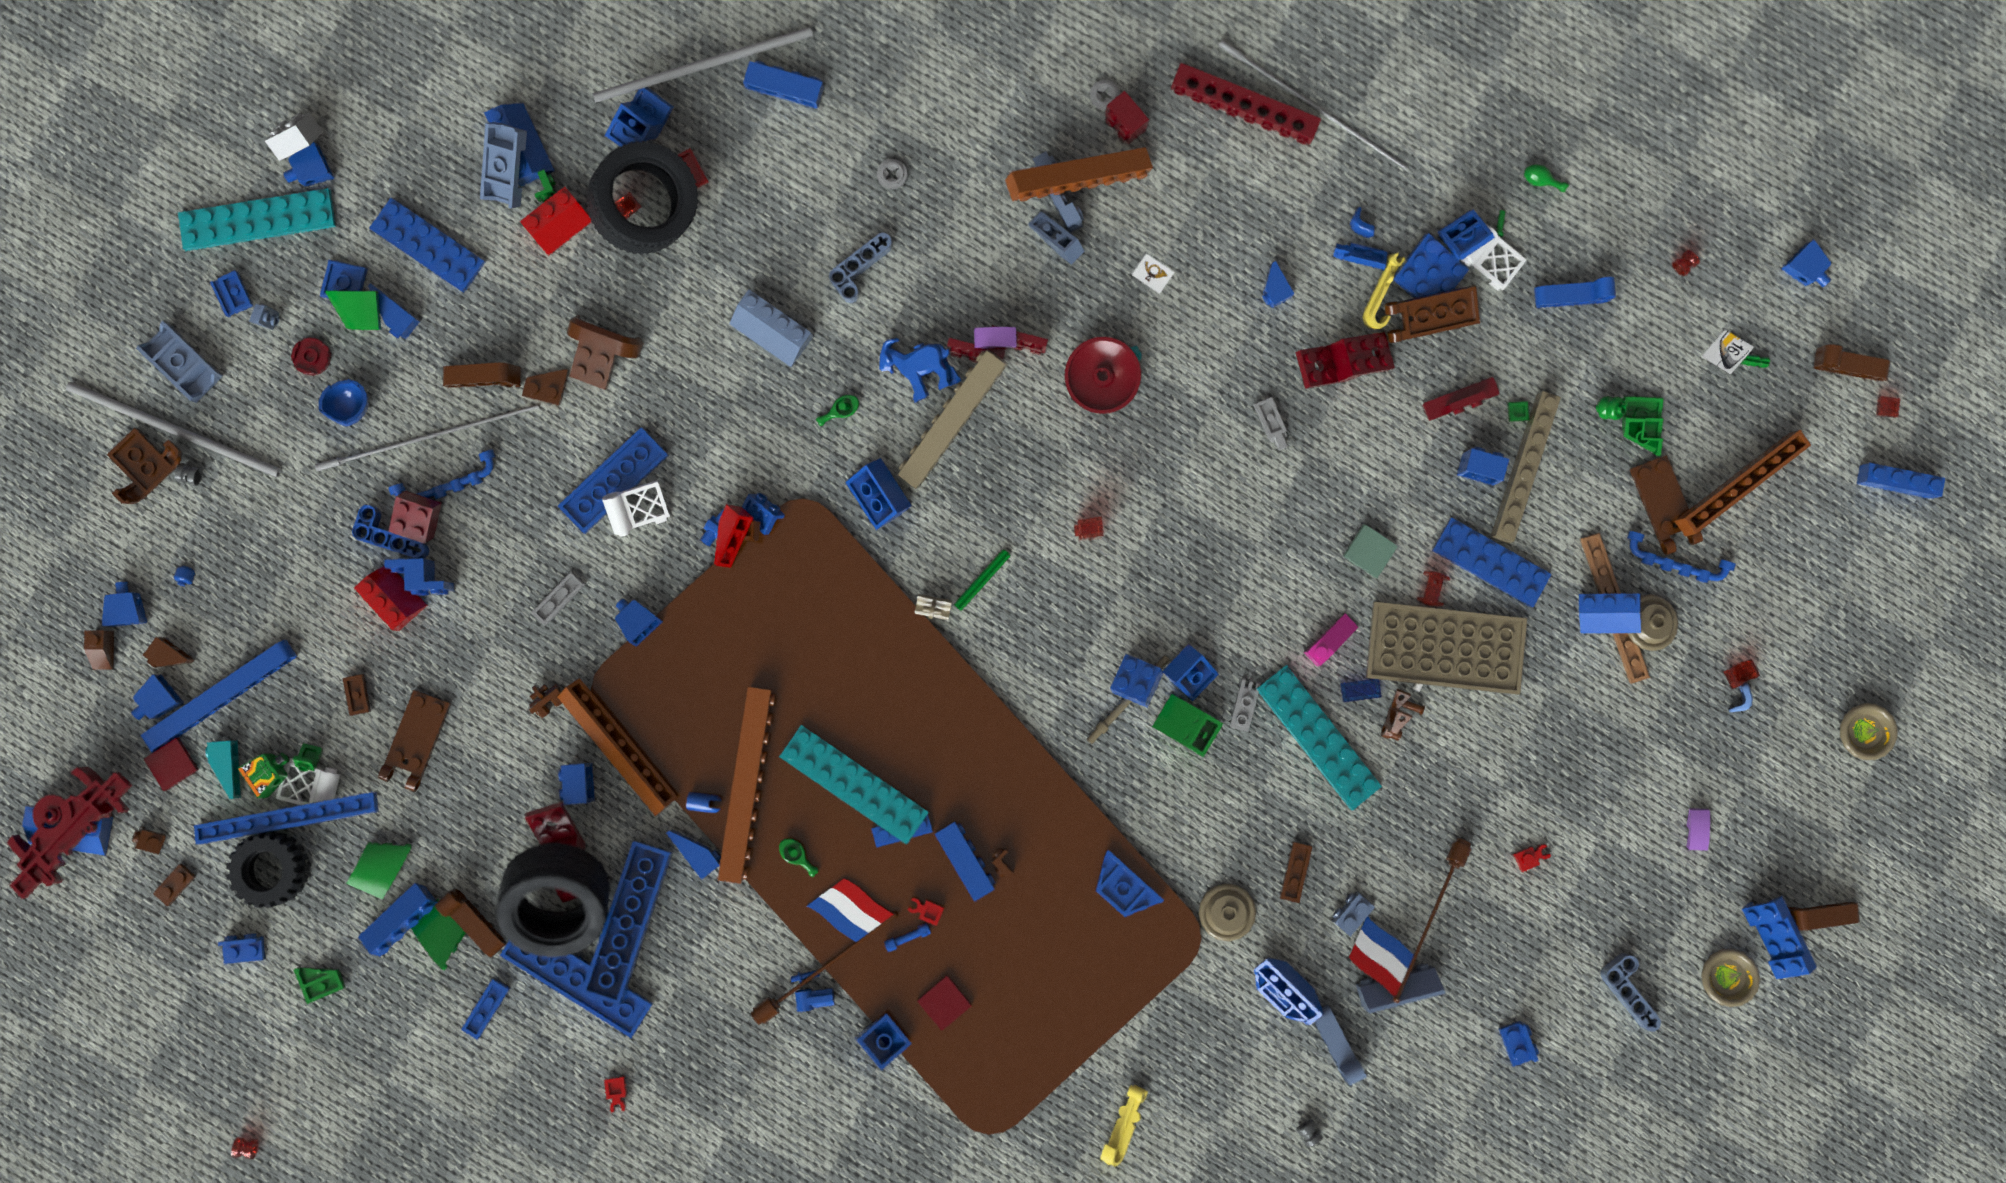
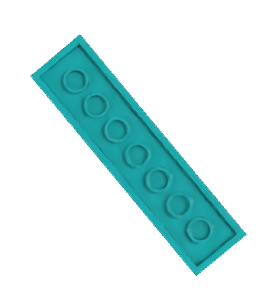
(256, 219)
(1318, 737)
(854, 784)

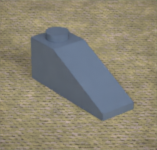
(1057, 237)

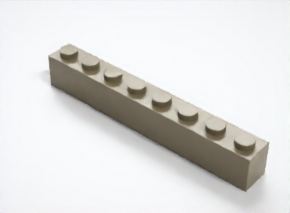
(952, 419)
(1525, 467)

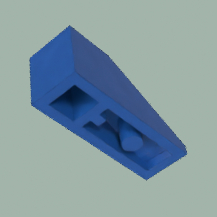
(394, 316)
(699, 856)

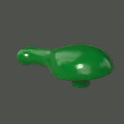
(1541, 176)
(842, 408)
(794, 853)

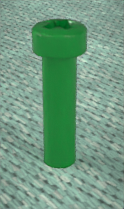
(1500, 223)

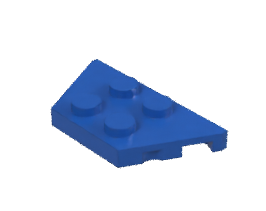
(1123, 887)

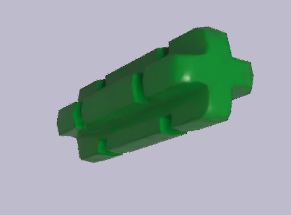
(1754, 360)

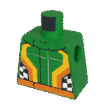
(265, 773)

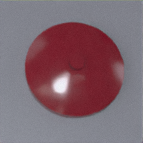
(1103, 375)

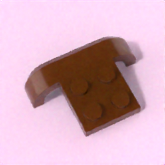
(598, 351)
(143, 465)

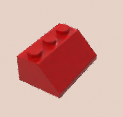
(556, 221)
(387, 597)

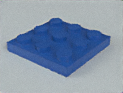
(1429, 269)

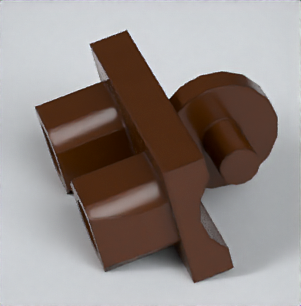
(538, 706)

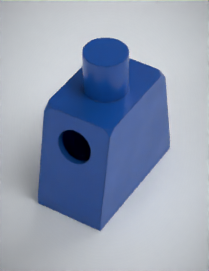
(309, 166)
(1809, 265)
(123, 607)
(636, 621)
(155, 698)

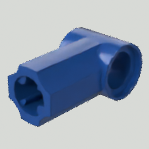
(809, 999)

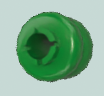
(1611, 407)

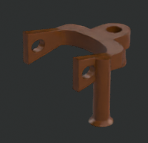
(1393, 724)

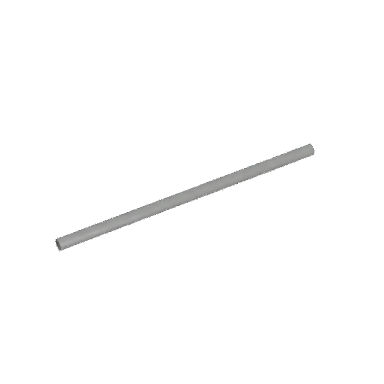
(702, 64)
(173, 429)

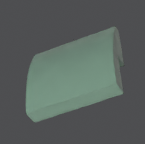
(1370, 551)

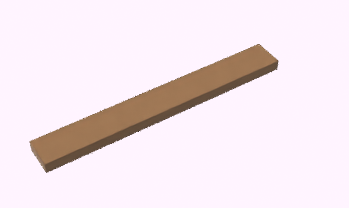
(1607, 584)

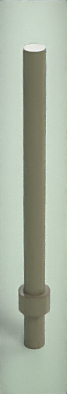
(1102, 727)

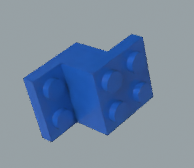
(639, 118)
(1466, 235)
(419, 576)

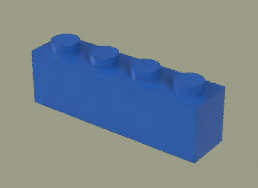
(783, 84)
(1900, 480)
(964, 860)
(397, 920)

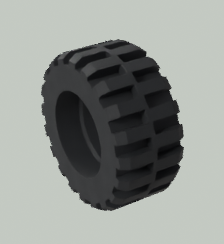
(242, 869)

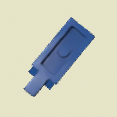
(1361, 255)

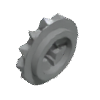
(1101, 87)
(892, 165)

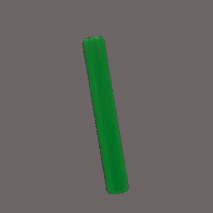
(982, 579)

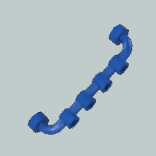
(456, 484)
(1684, 569)

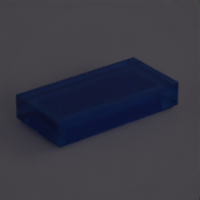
(1360, 690)

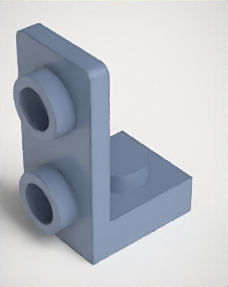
(264, 316)

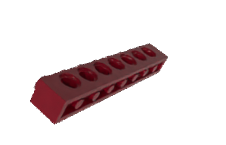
(1255, 101)

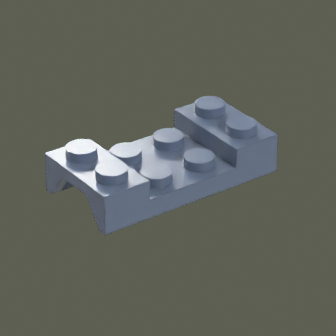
(502, 163)
(1069, 213)
(180, 363)

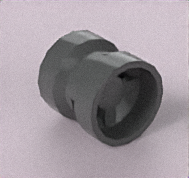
(188, 474)
(1309, 1133)

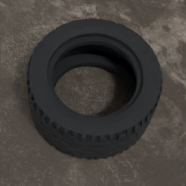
(669, 170)
(548, 931)

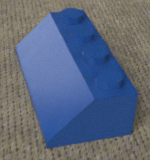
(534, 156)
(92, 843)

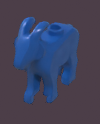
(918, 363)

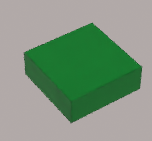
(1518, 411)

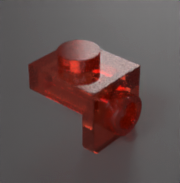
(1741, 673)

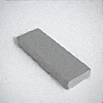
(558, 598)

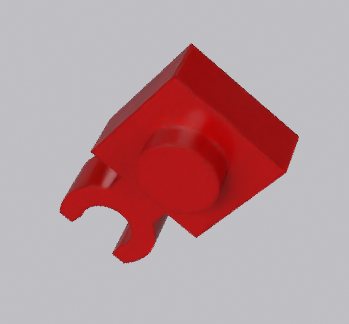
(1529, 858)
(929, 911)
(616, 1089)

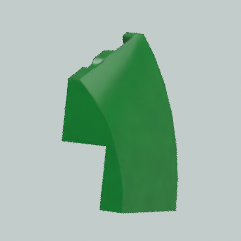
(357, 308)
(1644, 422)
(378, 867)
(438, 936)

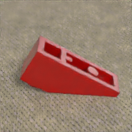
(731, 533)

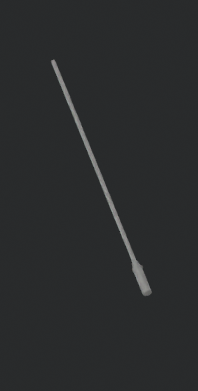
(1239, 55)
(339, 461)

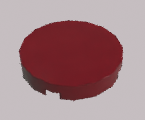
(316, 358)

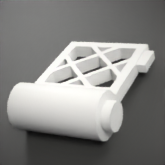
(1477, 258)
(620, 513)
(323, 787)

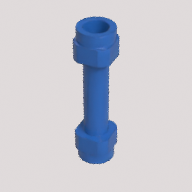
(923, 930)

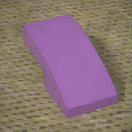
(995, 337)
(1699, 829)

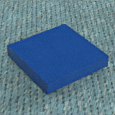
(343, 277)

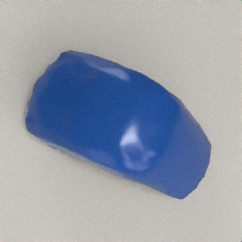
(1360, 227)

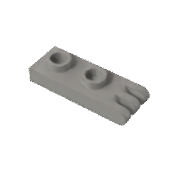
(1244, 705)

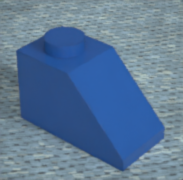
(1276, 287)

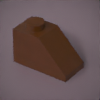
(99, 649)
(165, 654)

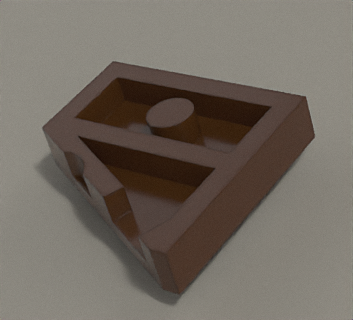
(546, 387)

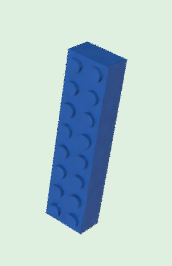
(627, 923)

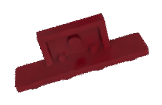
(1458, 400)

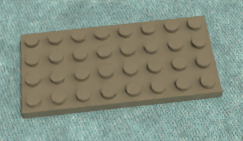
(1446, 648)

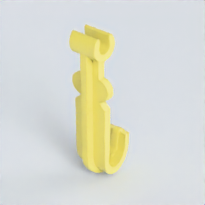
(1379, 293)
(1124, 1127)

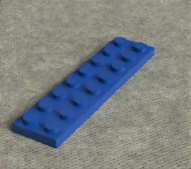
(568, 977)

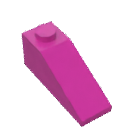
(1331, 640)

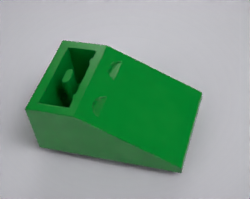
(1187, 725)

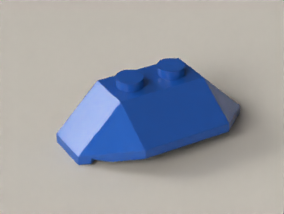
(1287, 991)

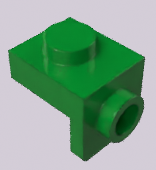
(547, 182)
(308, 757)

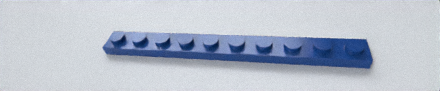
(286, 818)

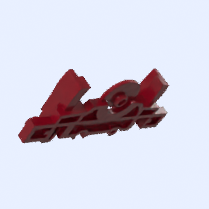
(77, 816)

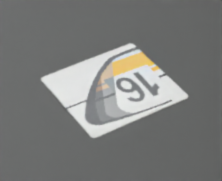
(1727, 351)

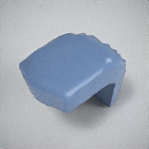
(1747, 699)

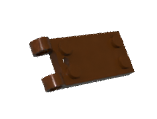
(1434, 313)
(1662, 500)
(415, 738)

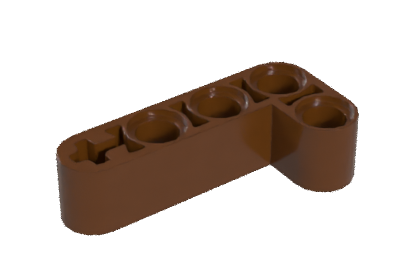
(1833, 359)
(482, 375)
(1825, 915)
(471, 921)

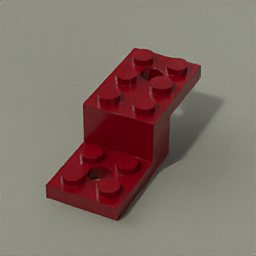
(960, 348)
(1345, 360)
(562, 832)

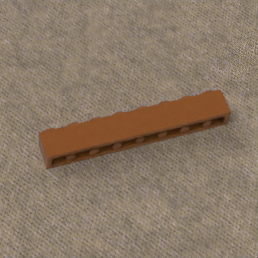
(1078, 174)
(1742, 483)
(617, 746)

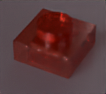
(1888, 407)

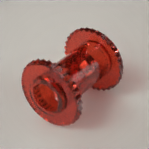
(1433, 590)

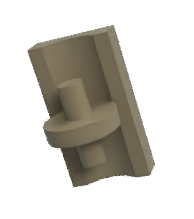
(933, 607)

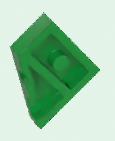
(318, 982)

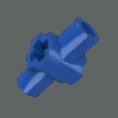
(711, 529)

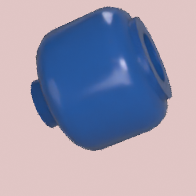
(184, 575)

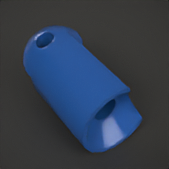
(700, 802)

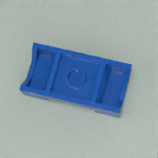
(1781, 937)

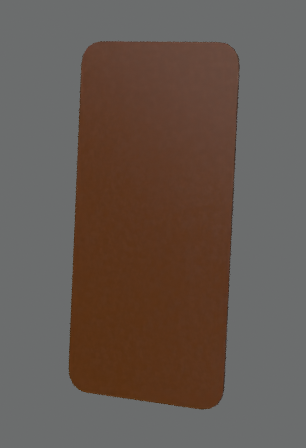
(852, 663)

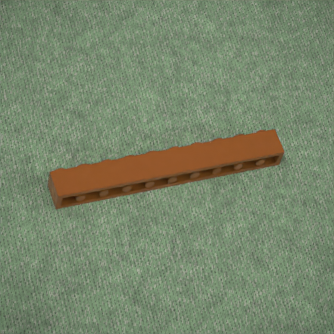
(745, 785)

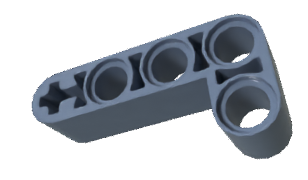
(857, 257)
(1632, 995)
(1339, 1048)

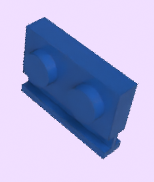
(231, 293)

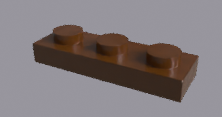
(1295, 872)

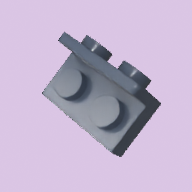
(1352, 913)

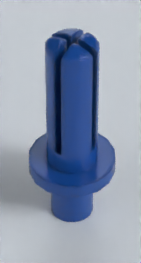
(803, 976)

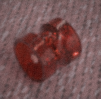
(1686, 262)
(244, 1148)

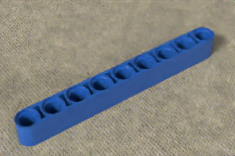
(219, 695)

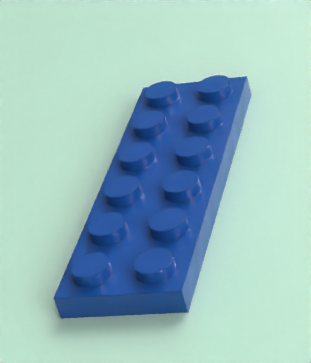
(427, 245)
(618, 473)
(1491, 562)

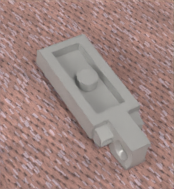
(1271, 422)

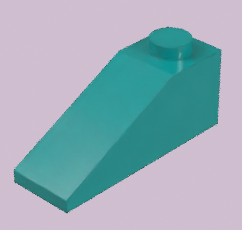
(224, 761)

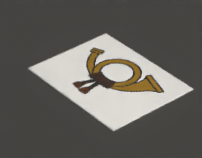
(1153, 273)

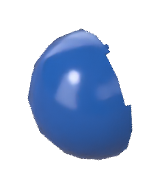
(344, 402)

